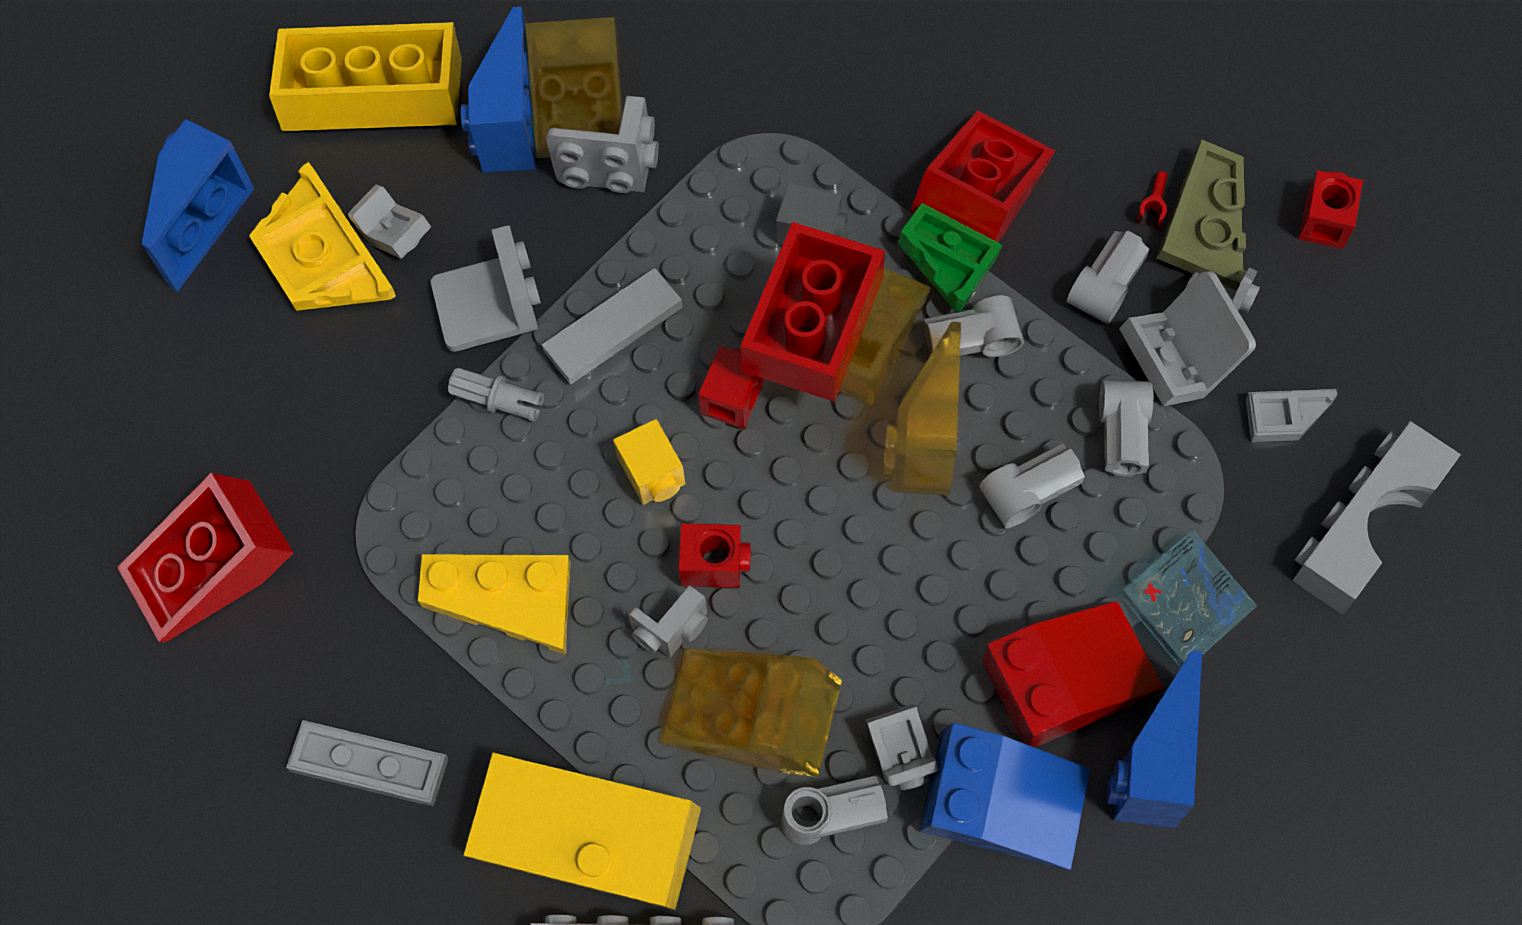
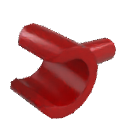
(1155, 200)

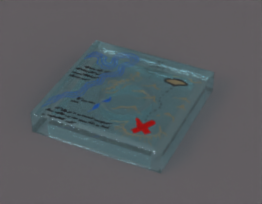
(1187, 598)

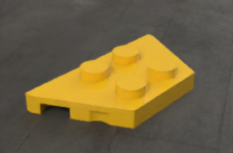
(317, 250)

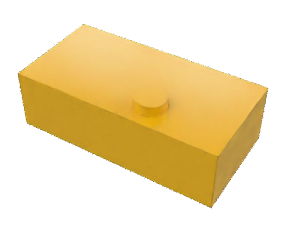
(366, 76)
(583, 830)

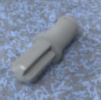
(495, 393)

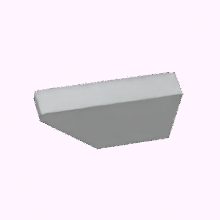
(1285, 413)

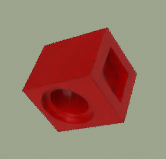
(1326, 224)
(728, 391)
(702, 538)

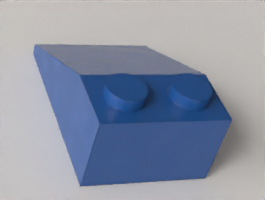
(501, 103)
(192, 200)
(1159, 771)
(1005, 796)

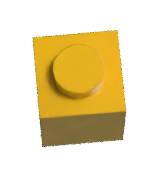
(650, 462)

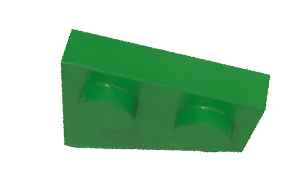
(948, 254)

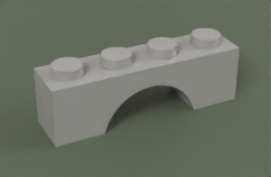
(1345, 559)

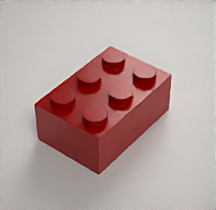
(812, 311)

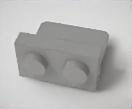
(604, 158)
(487, 298)
(1191, 342)

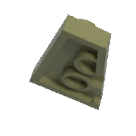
(1208, 217)

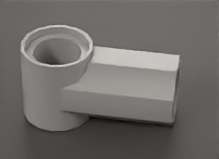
(1105, 284)
(987, 327)
(1126, 413)
(1020, 490)
(838, 807)

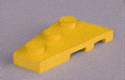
(504, 592)

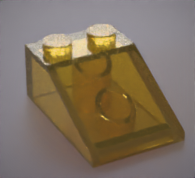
(924, 441)

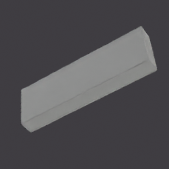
(612, 326)
(367, 763)

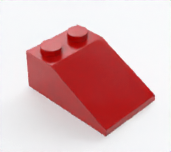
(984, 175)
(204, 555)
(1069, 672)

